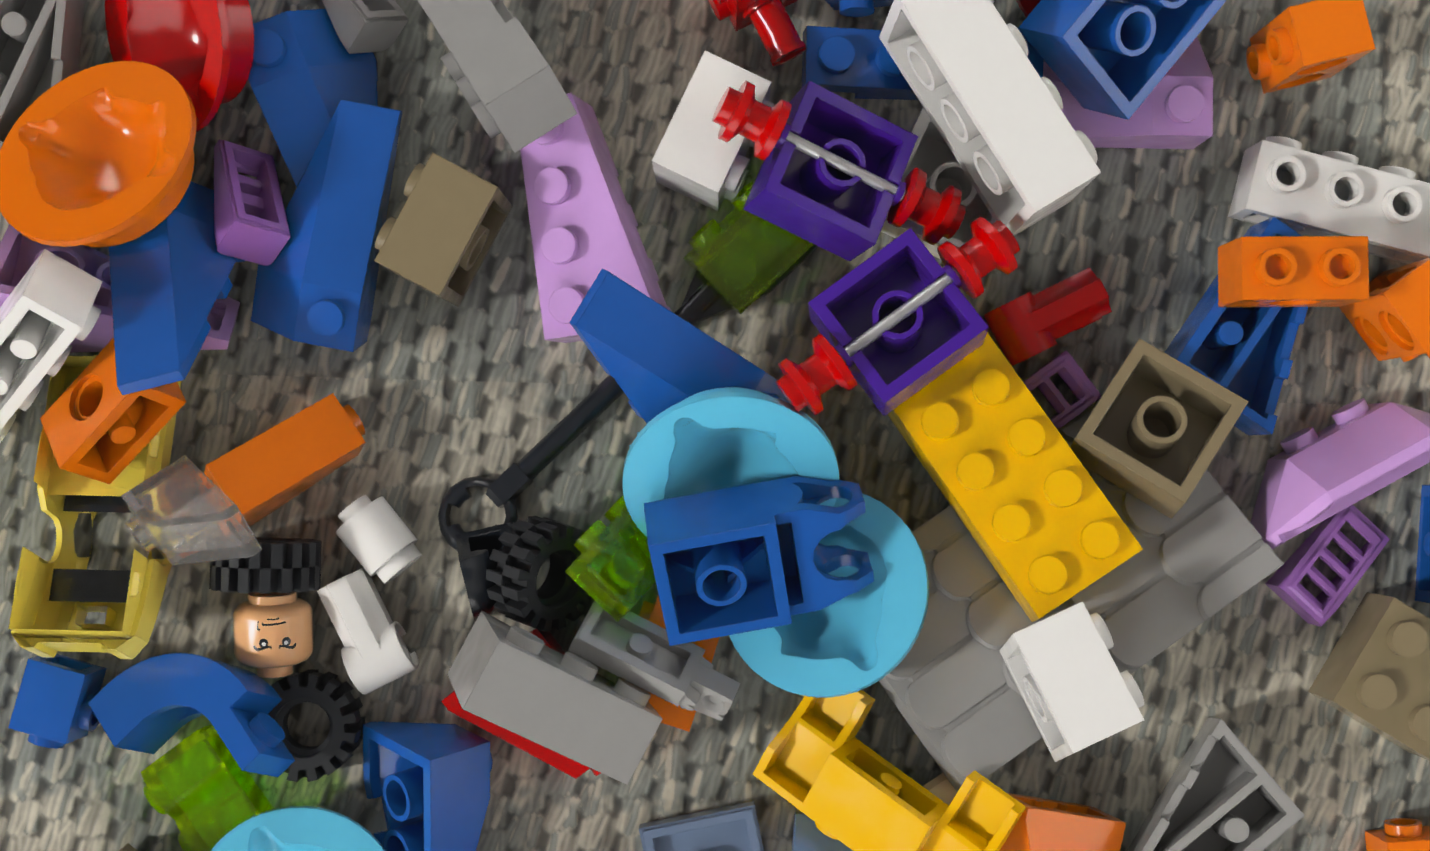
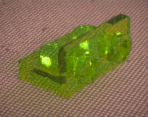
(743, 253)
(614, 562)

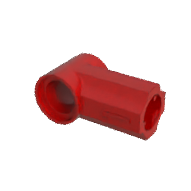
(1036, 321)

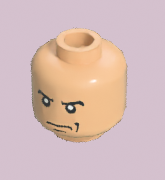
(273, 632)

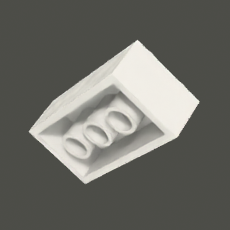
(990, 106)

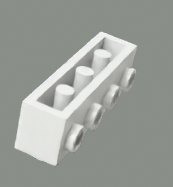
(1334, 198)
(38, 326)

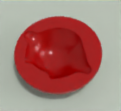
(196, 41)

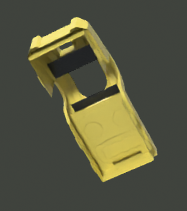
(58, 594)

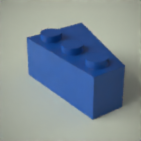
(1243, 346)

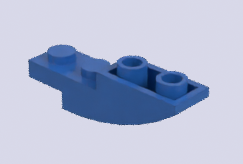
(860, 64)

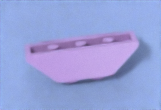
(1338, 466)

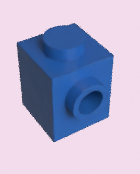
(55, 700)

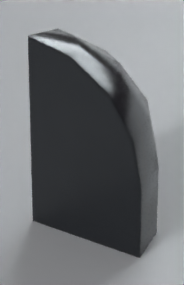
(474, 554)

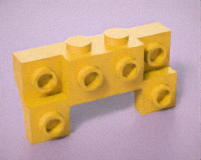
(866, 798)

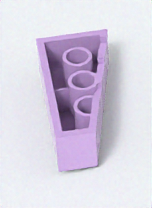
(579, 221)

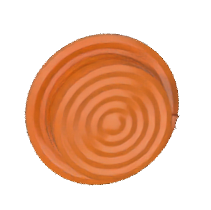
(99, 157)

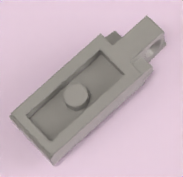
(643, 657)

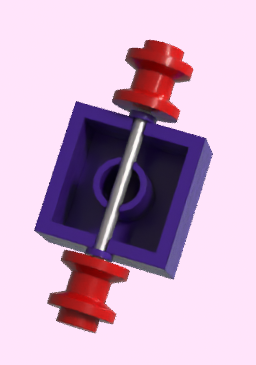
(834, 170)
(899, 319)

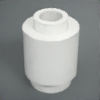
(378, 538)

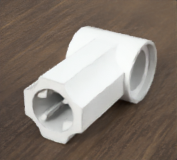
(371, 640)

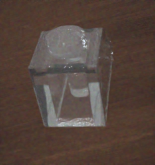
(187, 517)

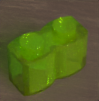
(202, 790)

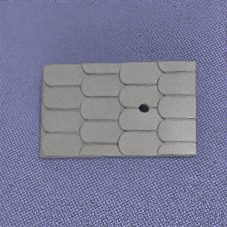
(954, 677)

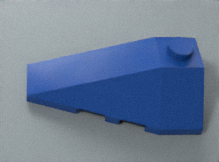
(302, 76)
(326, 272)
(165, 293)
(655, 352)
(429, 784)

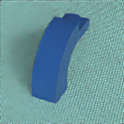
(169, 690)

